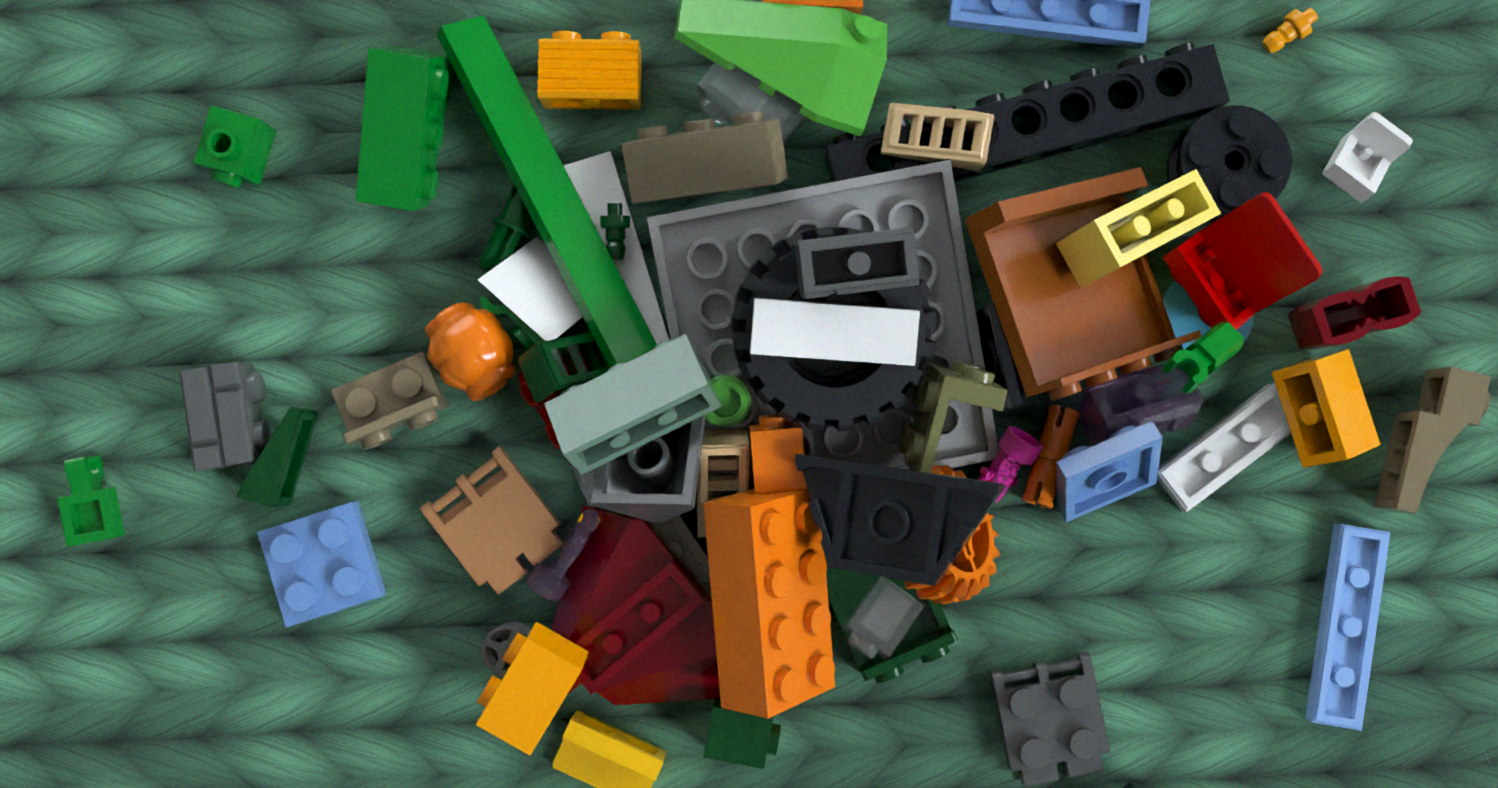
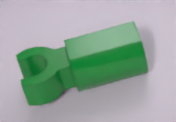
(1205, 354)

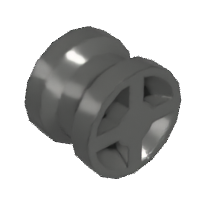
(494, 650)

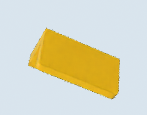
(607, 755)

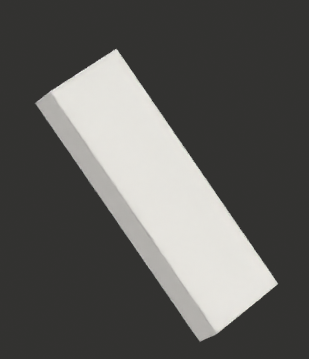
(834, 331)
(1225, 449)

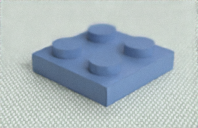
(1108, 470)
(321, 563)

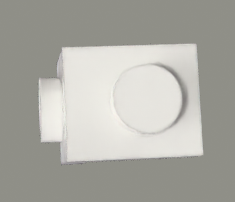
(1366, 156)

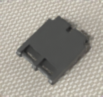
(1051, 720)

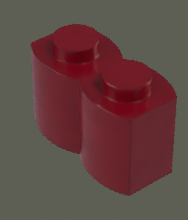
(1354, 313)

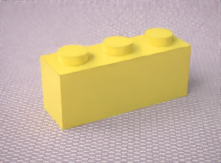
(1137, 228)

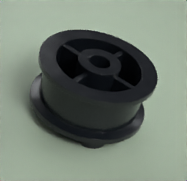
(1245, 142)

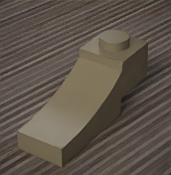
(1418, 438)

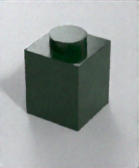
(740, 737)

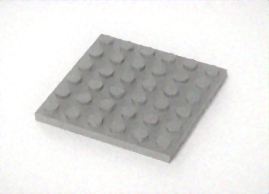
(708, 253)

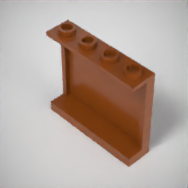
(1047, 319)

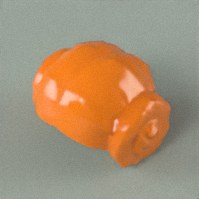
(470, 350)

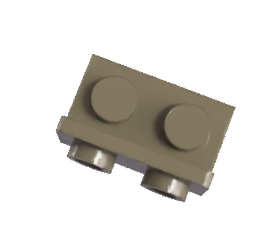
(389, 400)

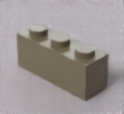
(705, 158)

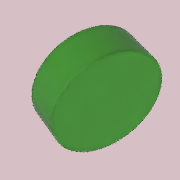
(734, 400)

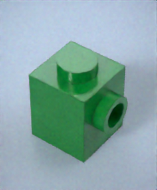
(234, 147)

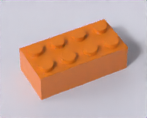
(768, 601)

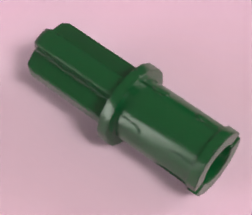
(508, 231)

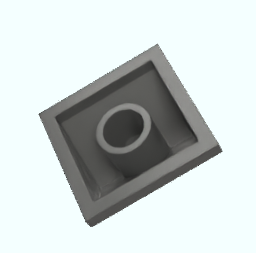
(654, 479)

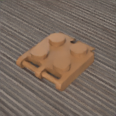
(495, 523)

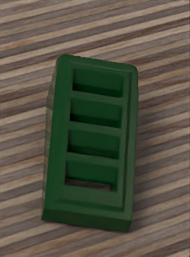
(545, 369)
(279, 466)

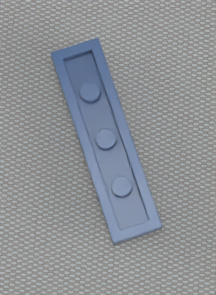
(1086, 21)

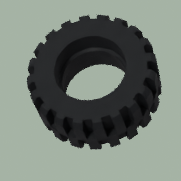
(813, 397)

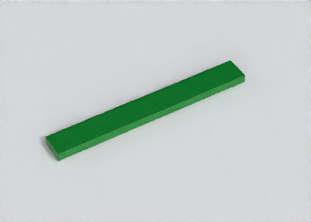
(546, 190)

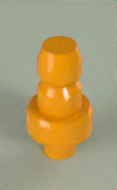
(1295, 25)

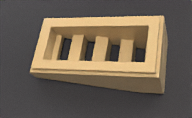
(939, 117)
(721, 451)

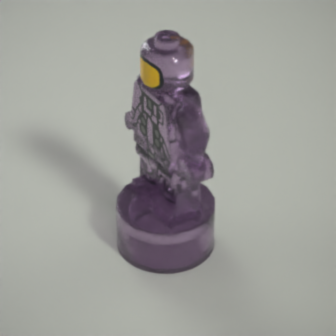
(550, 578)

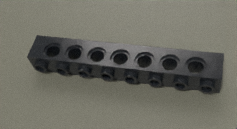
(1190, 71)

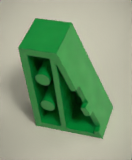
(402, 126)

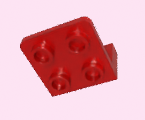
(1243, 262)

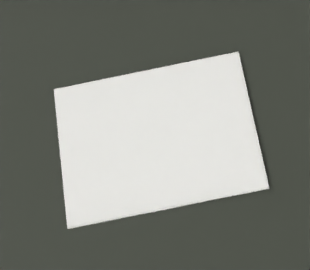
(534, 290)

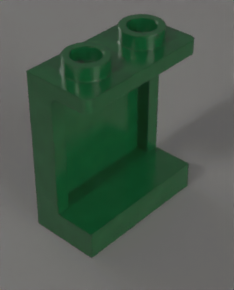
(925, 638)

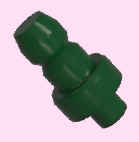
(615, 230)

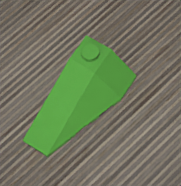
(808, 53)

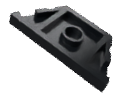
(893, 518)

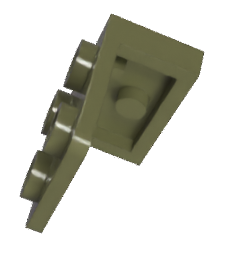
(961, 383)

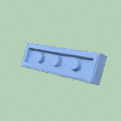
(1347, 626)

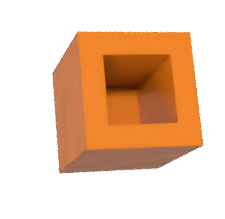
(774, 452)

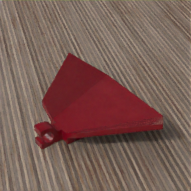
(637, 618)

